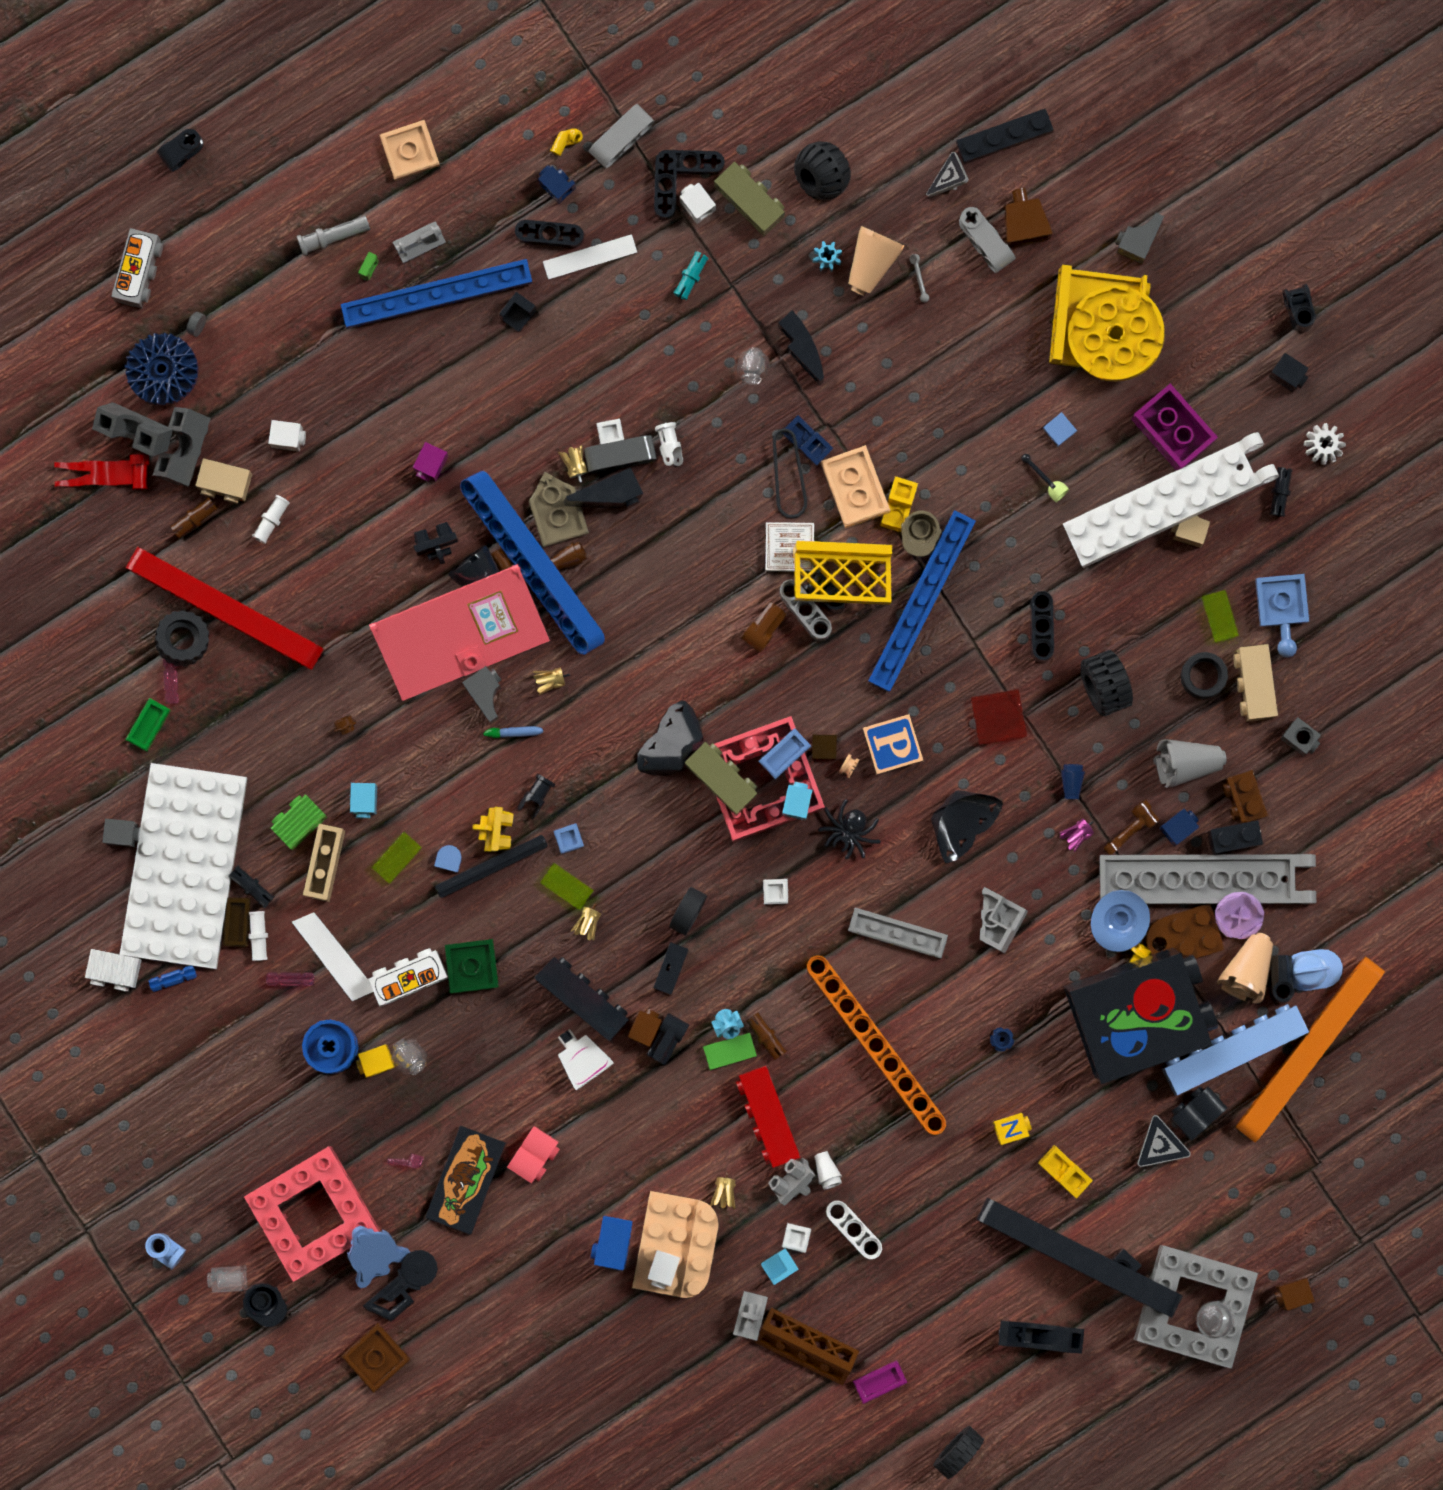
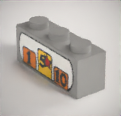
(137, 268)

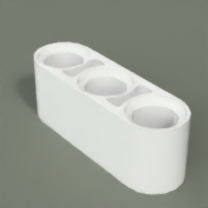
(865, 1234)

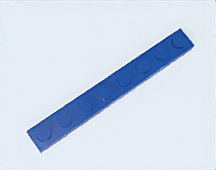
(436, 293)
(921, 601)

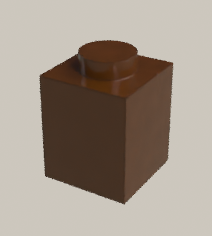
(645, 1027)
(1294, 1294)

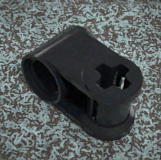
(178, 150)
(1299, 303)
(830, 589)

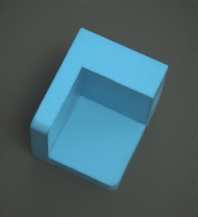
(779, 1266)

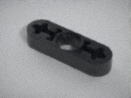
(532, 224)

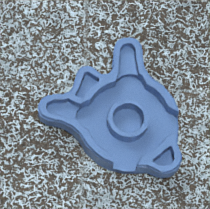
(372, 1254)

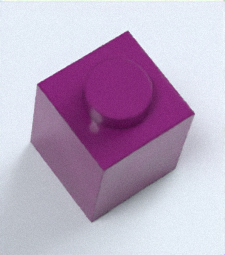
(430, 462)

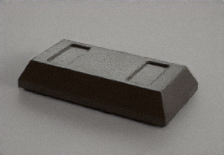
(236, 922)

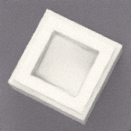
(610, 431)
(775, 891)
(796, 1237)

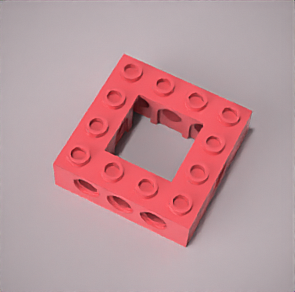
(754, 744)
(265, 1200)

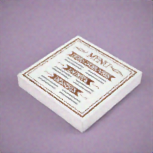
(780, 545)

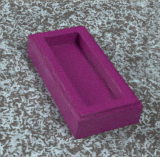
(880, 1381)

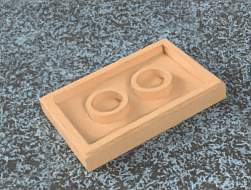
(855, 487)

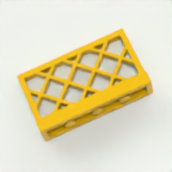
(839, 553)

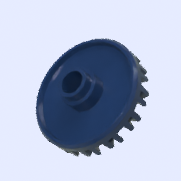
(154, 353)

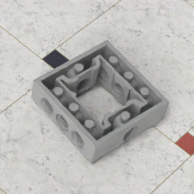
(1239, 1287)

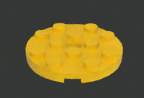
(1109, 357)

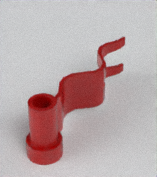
(108, 472)

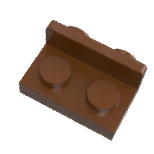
(1245, 797)

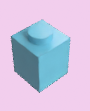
(363, 799)
(797, 801)

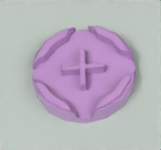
(1239, 915)

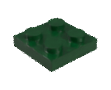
(471, 966)

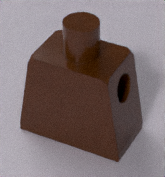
(1025, 220)

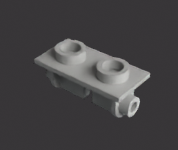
(419, 242)

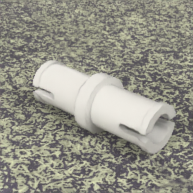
(270, 519)
(258, 935)

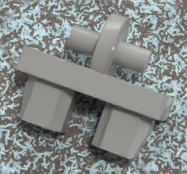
(794, 1182)
(750, 1315)

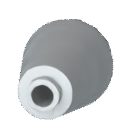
(1187, 761)

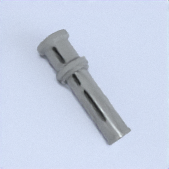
(322, 238)

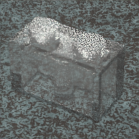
(228, 1278)

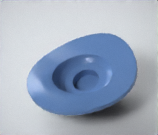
(1120, 920)

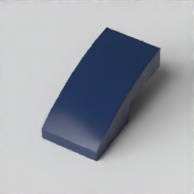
(809, 442)

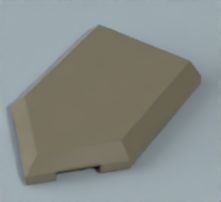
(553, 519)

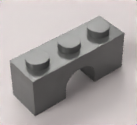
(119, 421)
(191, 430)

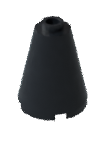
(475, 567)

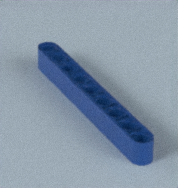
(533, 562)

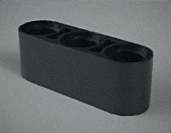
(1045, 615)

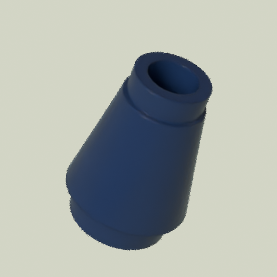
(1072, 780)

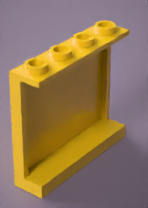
(1071, 289)

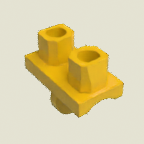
(490, 829)

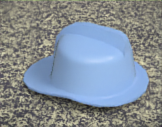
(1315, 969)

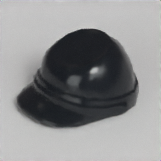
(264, 1304)

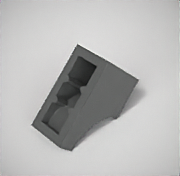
(1137, 241)
(483, 688)

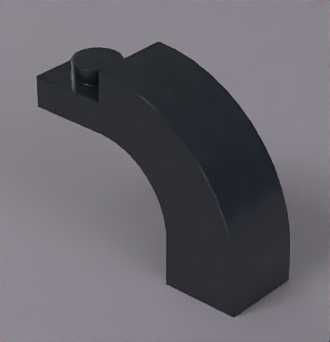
(1041, 1336)

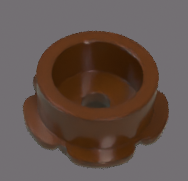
(345, 724)

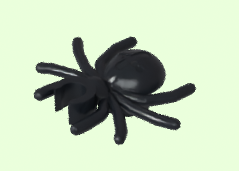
(849, 830)

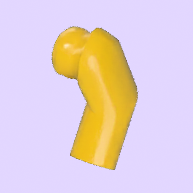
(566, 138)

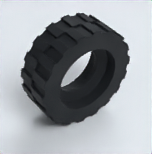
(182, 620)
(958, 1452)

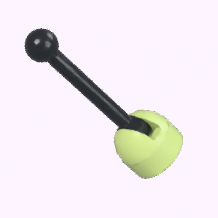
(1056, 489)

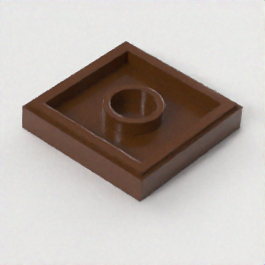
(376, 1357)

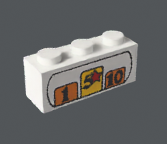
(407, 977)

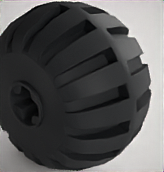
(822, 170)

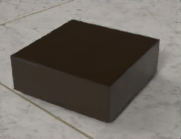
(824, 747)

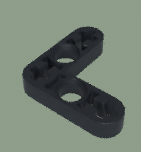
(678, 167)

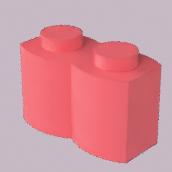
(533, 1155)

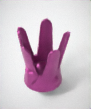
(1077, 834)

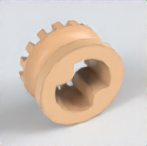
(848, 766)

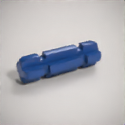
(172, 978)

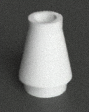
(827, 1171)

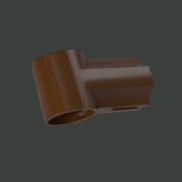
(761, 631)

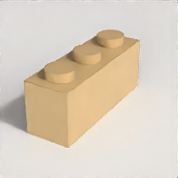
(1256, 683)
(324, 862)

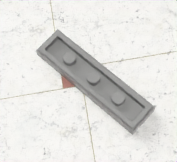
(897, 933)

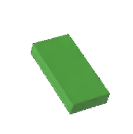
(729, 1051)

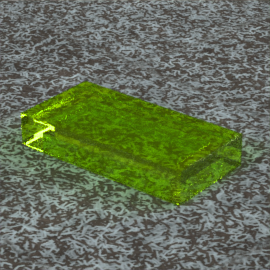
(1220, 616)
(396, 857)
(567, 886)

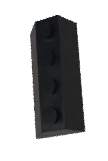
(582, 999)

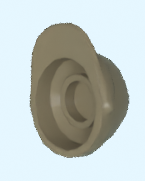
(920, 533)

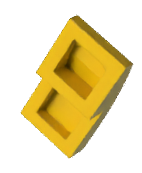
(900, 503)
(1065, 1171)

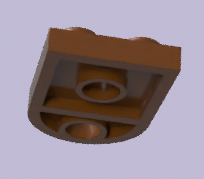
(1188, 931)

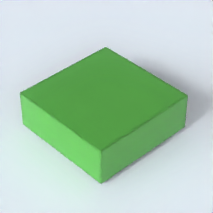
(368, 266)

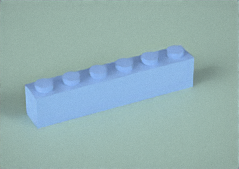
(1235, 1050)

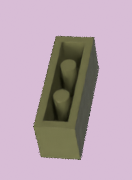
(750, 198)
(722, 777)

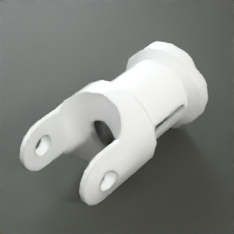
(669, 447)

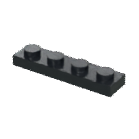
(1004, 136)

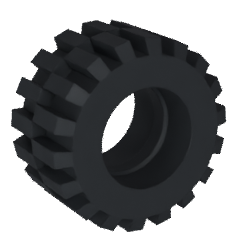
(1106, 683)

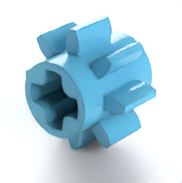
(831, 251)
(727, 1024)

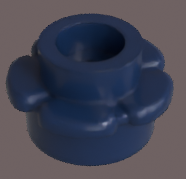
(1006, 1034)

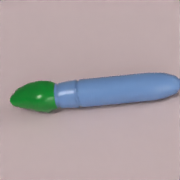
(513, 732)

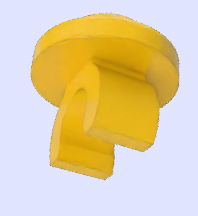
(1140, 952)

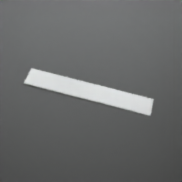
(590, 256)

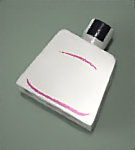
(582, 1059)

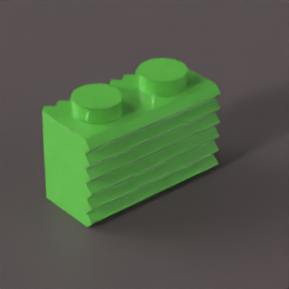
(298, 821)

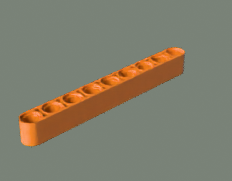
(1310, 1049)
(878, 1057)

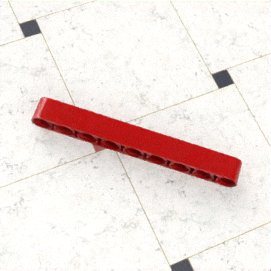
(224, 608)

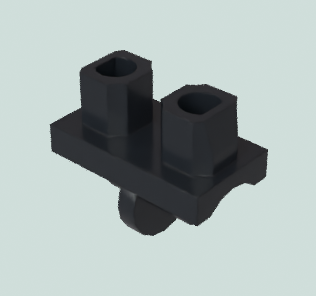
(425, 545)

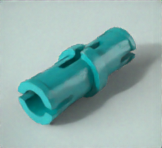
(690, 275)

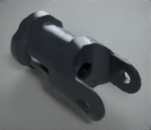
(537, 794)

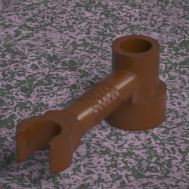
(1144, 816)

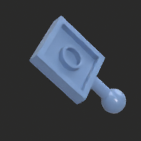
(1282, 603)

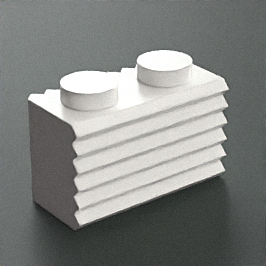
(112, 969)

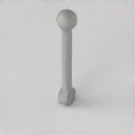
(914, 259)

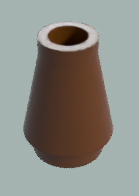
(570, 556)

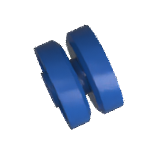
(316, 1043)

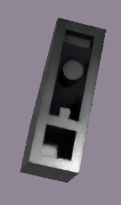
(611, 492)

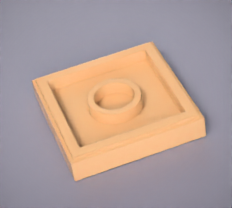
(409, 150)

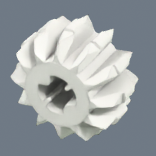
(1321, 435)

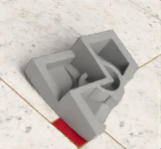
(999, 920)

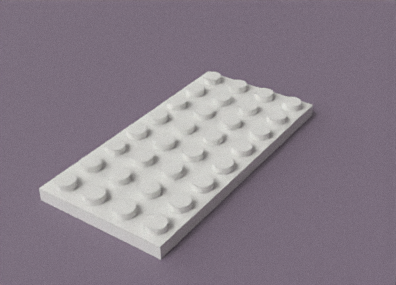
(183, 866)

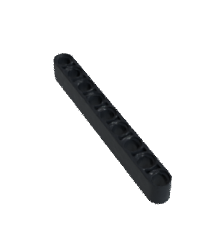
(1079, 1257)

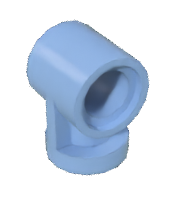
(170, 1255)

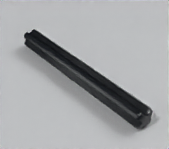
(491, 866)

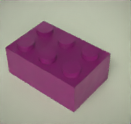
(1174, 428)

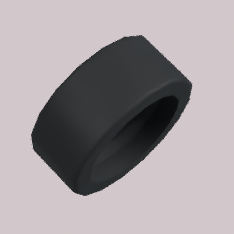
(1204, 657)
(688, 911)

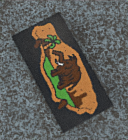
(465, 1180)

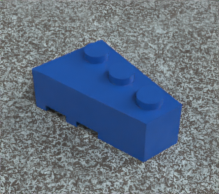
(613, 1243)

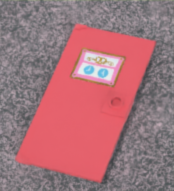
(459, 632)

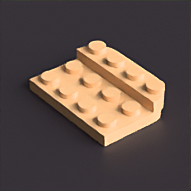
(681, 1229)

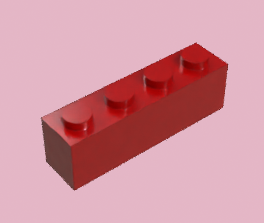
(769, 1116)

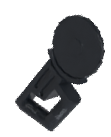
(416, 1270)

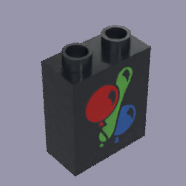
(1140, 1014)

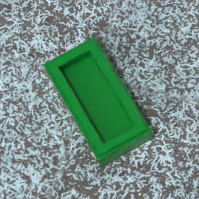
(148, 724)

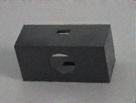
(667, 980)

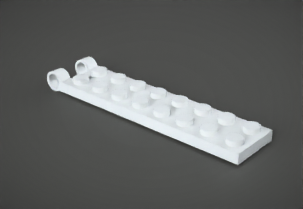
(1167, 501)

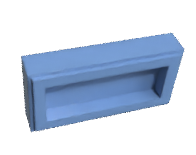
(784, 753)

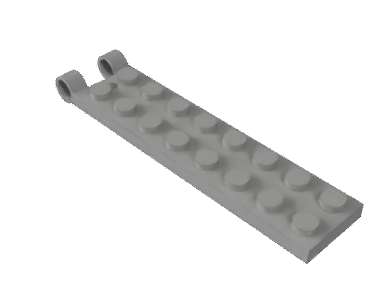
(1205, 877)

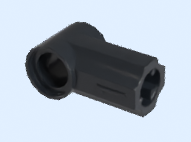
(1281, 976)
(669, 1035)

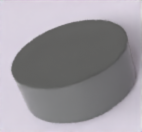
(196, 324)

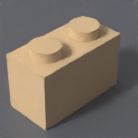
(223, 481)

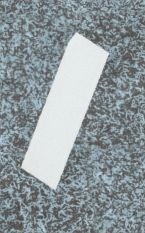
(333, 956)

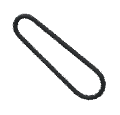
(799, 469)

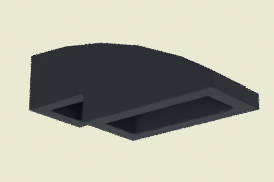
(802, 346)

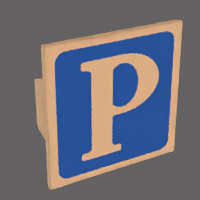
(893, 744)

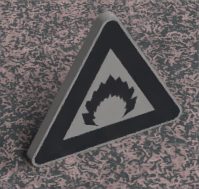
(949, 177)
(1161, 1145)

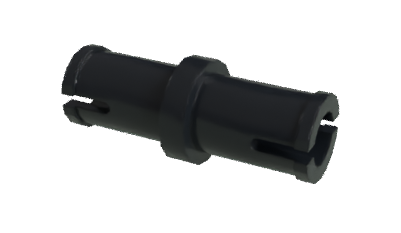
(1281, 492)
(251, 886)

